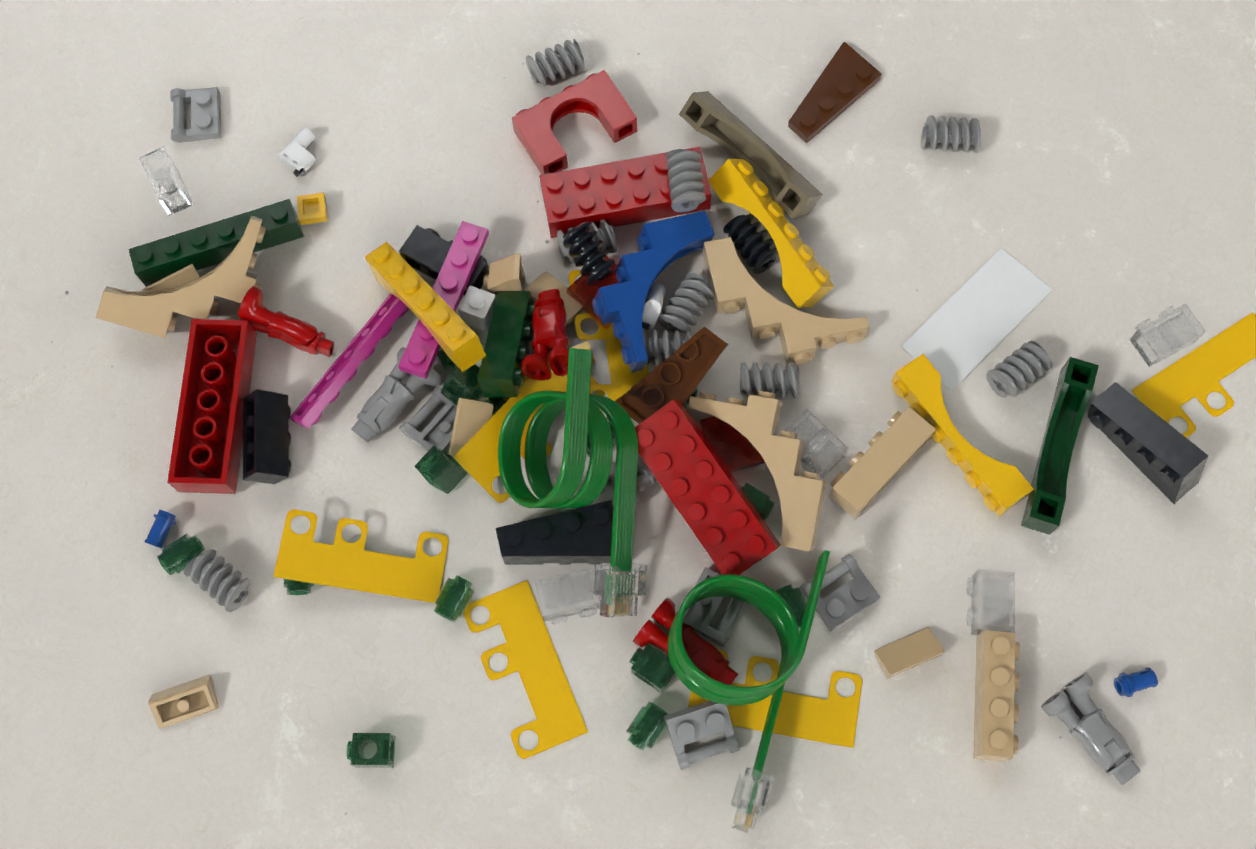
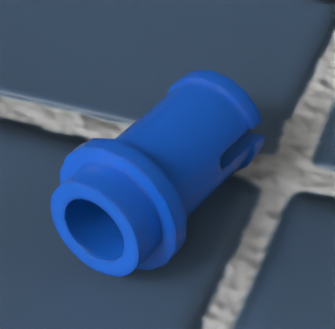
(160, 528)
(1135, 682)

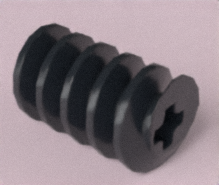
(751, 242)
(587, 254)

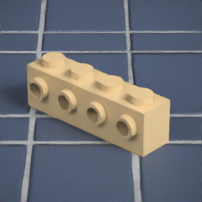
(881, 462)
(995, 696)

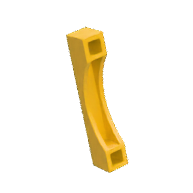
(801, 274)
(437, 316)
(997, 482)

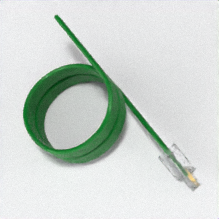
(622, 580)
(754, 786)

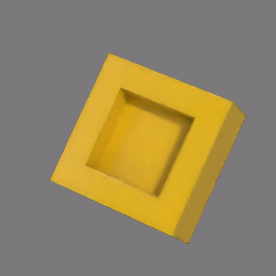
(312, 208)

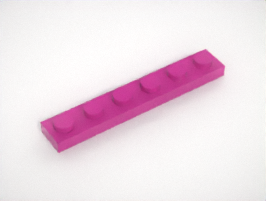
(450, 287)
(346, 365)

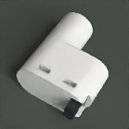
(295, 153)
(653, 305)

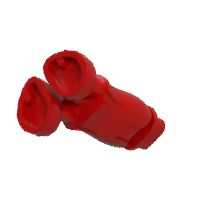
(283, 327)
(549, 336)
(701, 652)

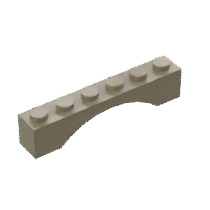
(783, 182)

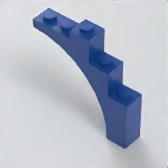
(624, 302)

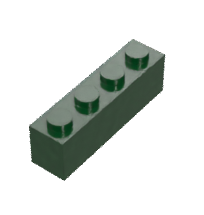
(507, 344)

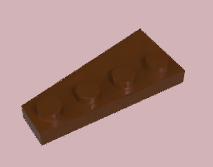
(834, 91)
(674, 377)

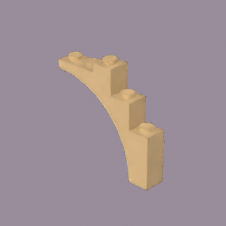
(154, 310)
(766, 315)
(799, 495)

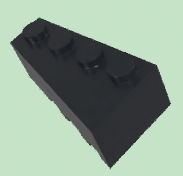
(1148, 441)
(560, 538)

